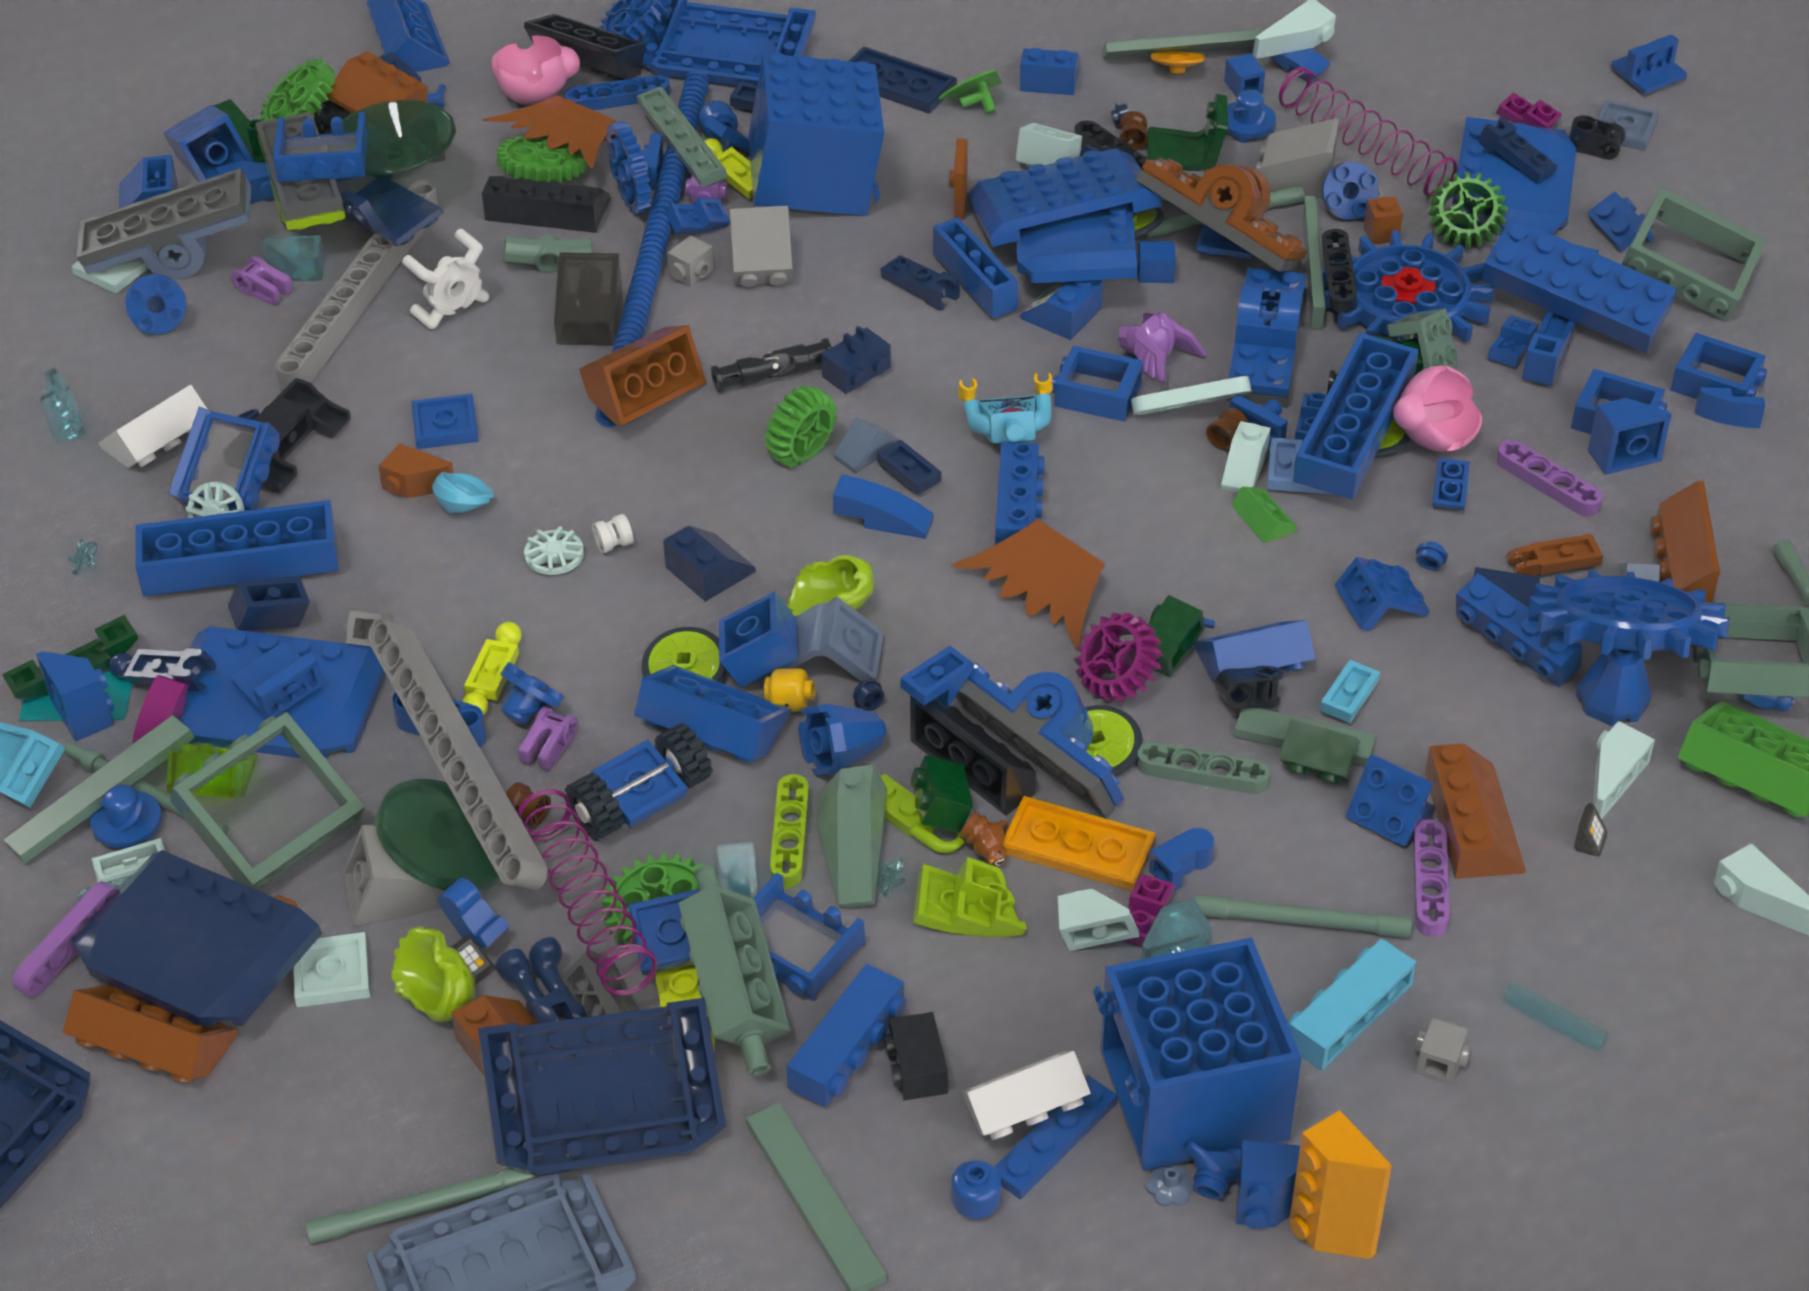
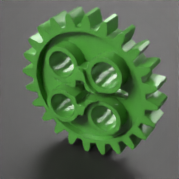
(299, 91)
(537, 162)
(645, 883)

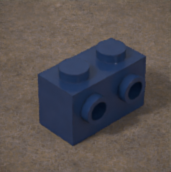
(268, 603)

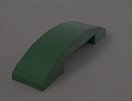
(113, 638)

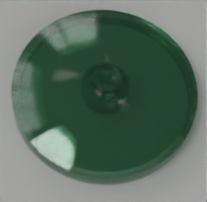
(431, 836)

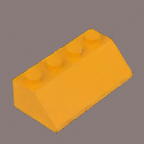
(1339, 1189)

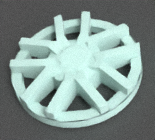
(210, 505)
(553, 551)

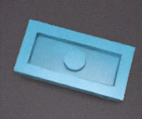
(1349, 691)

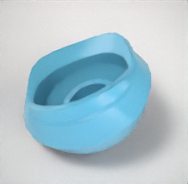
(460, 492)

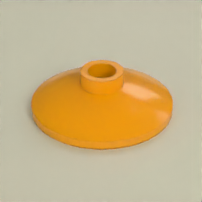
(1177, 60)

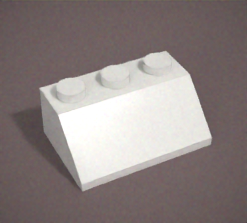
(154, 429)
(1027, 1094)

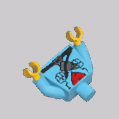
(1010, 417)

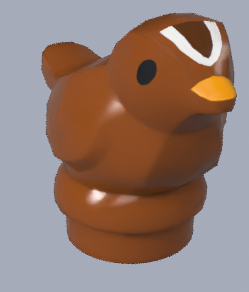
(986, 838)

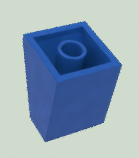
(206, 142)

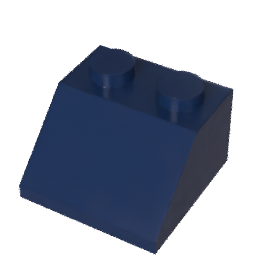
(704, 561)

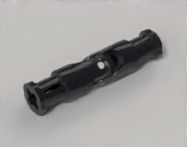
(752, 370)

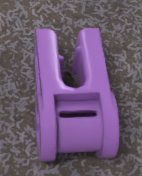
(262, 281)
(549, 734)

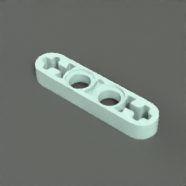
(1191, 395)

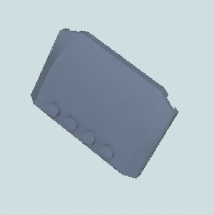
(518, 1239)

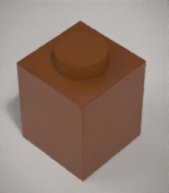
(1381, 218)

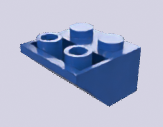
(148, 179)

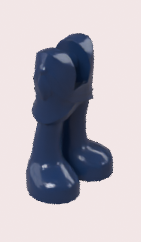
(543, 960)

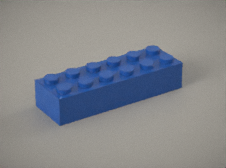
(1578, 284)
(1355, 416)
(236, 547)

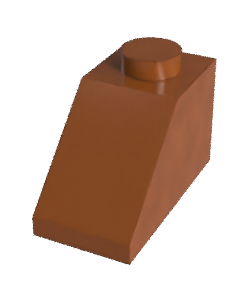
(411, 471)

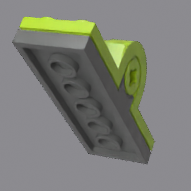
(299, 202)

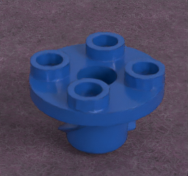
(1250, 117)
(1348, 189)
(156, 304)
(526, 695)
(126, 818)

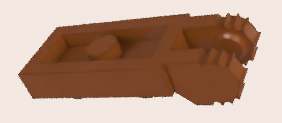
(1556, 555)

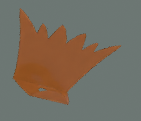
(563, 123)
(1047, 569)

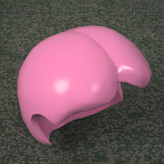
(534, 72)
(1438, 410)

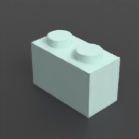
(1045, 145)

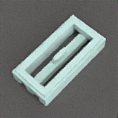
(127, 856)

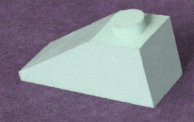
(1296, 31)
(1619, 762)
(1763, 889)

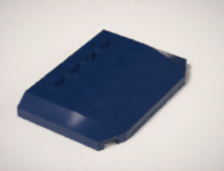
(194, 941)
(602, 1089)
(38, 1105)

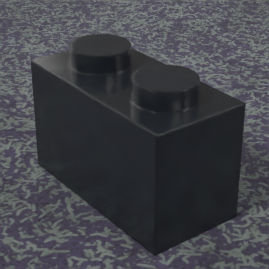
(917, 1056)

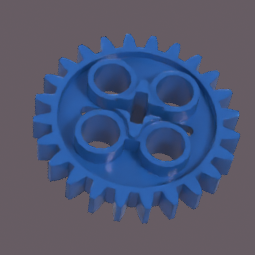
(633, 17)
(628, 167)

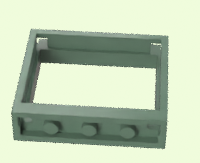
(1707, 229)
(1759, 676)
(297, 849)

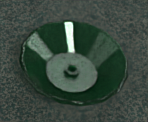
(403, 136)

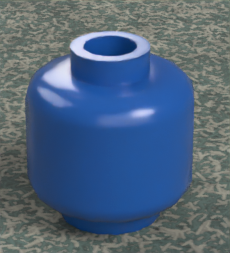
(720, 111)
(976, 1189)

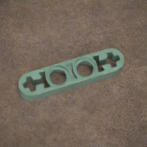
(1201, 772)

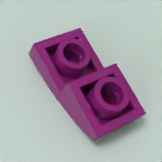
(1521, 111)
(162, 701)
(1146, 902)

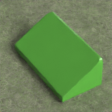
(1262, 514)

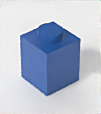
(1244, 74)
(1156, 262)

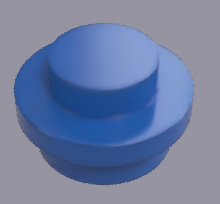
(1431, 555)

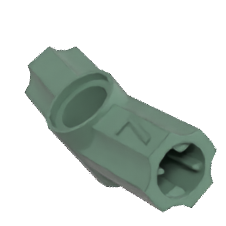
(543, 251)

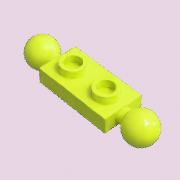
(736, 166)
(485, 678)

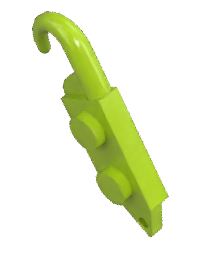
(902, 813)

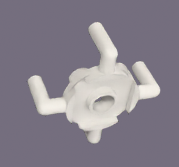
(439, 284)

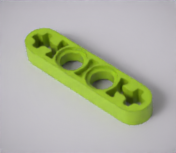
(787, 830)

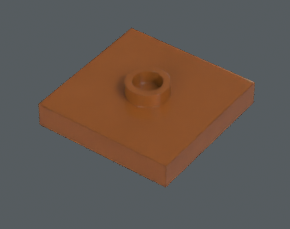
(958, 178)

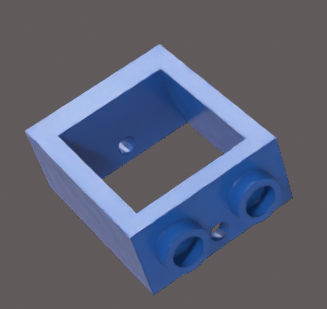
(1722, 355)
(1611, 388)
(1092, 399)

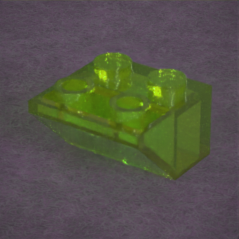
(229, 784)

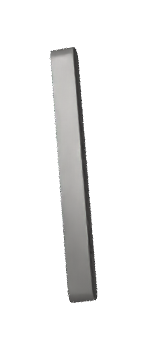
(346, 302)
(458, 756)

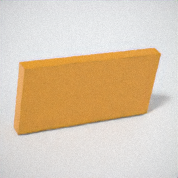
(1078, 843)

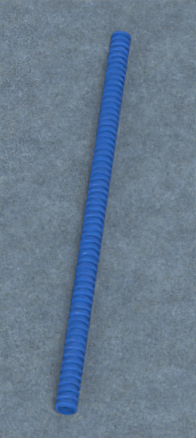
(657, 229)

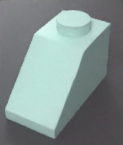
(1246, 456)
(1093, 920)

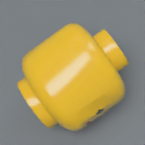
(789, 688)

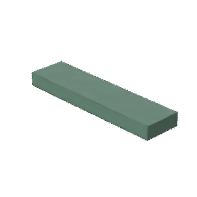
(1271, 729)

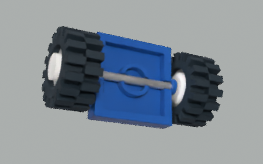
(639, 782)

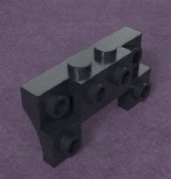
(294, 416)

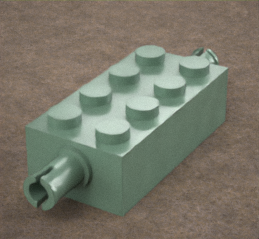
(734, 968)

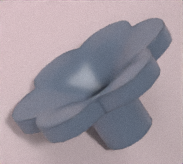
(1170, 1186)

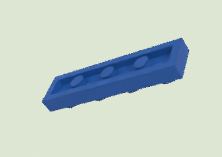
(1053, 1140)

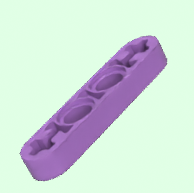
(1578, 497)
(1432, 877)
(42, 963)

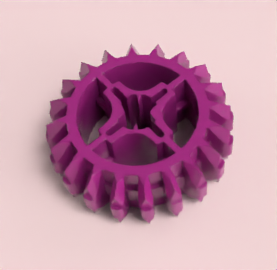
(1106, 653)

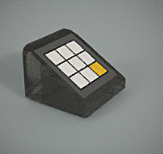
(1591, 832)
(474, 957)

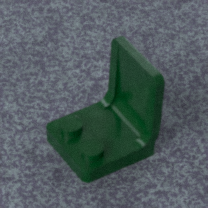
(1192, 149)

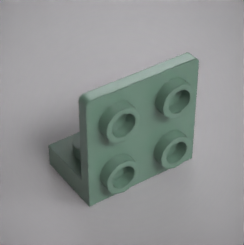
(1434, 336)

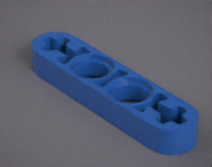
(617, 90)

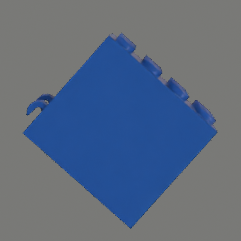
(815, 134)
(1198, 1051)

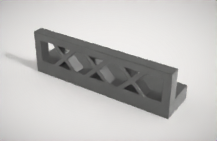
(593, 988)

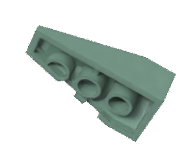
(851, 832)

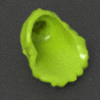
(820, 582)
(431, 974)

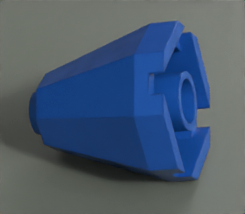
(1615, 687)
(838, 736)

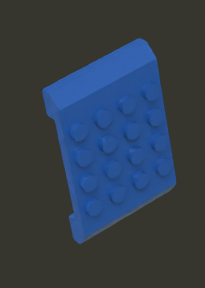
(1057, 193)

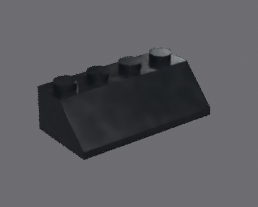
(594, 46)
(544, 204)
(988, 765)

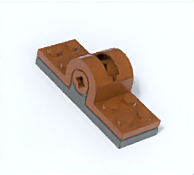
(1231, 203)

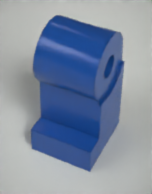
(1182, 855)
(471, 913)

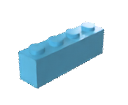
(1351, 1003)

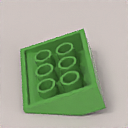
(1750, 755)

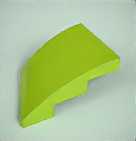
(966, 903)

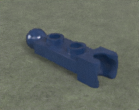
(177, 665)

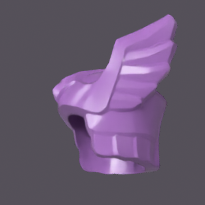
(1155, 341)

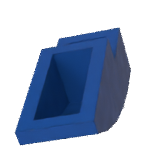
(881, 507)

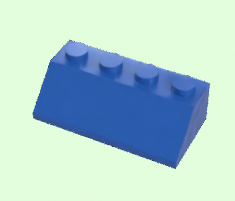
(409, 33)
(715, 711)

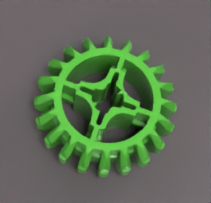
(1488, 200)
(800, 426)

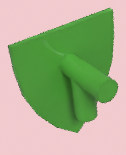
(975, 90)

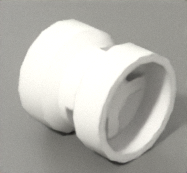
(612, 533)

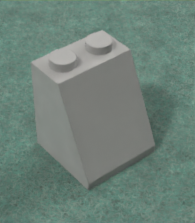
(1300, 157)
(761, 245)
(379, 887)

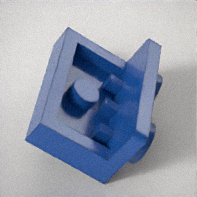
(1618, 220)

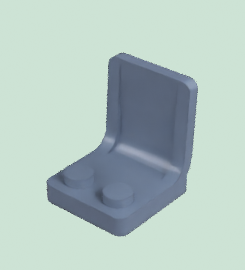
(841, 635)

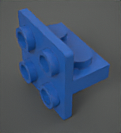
(1651, 65)
(1390, 800)

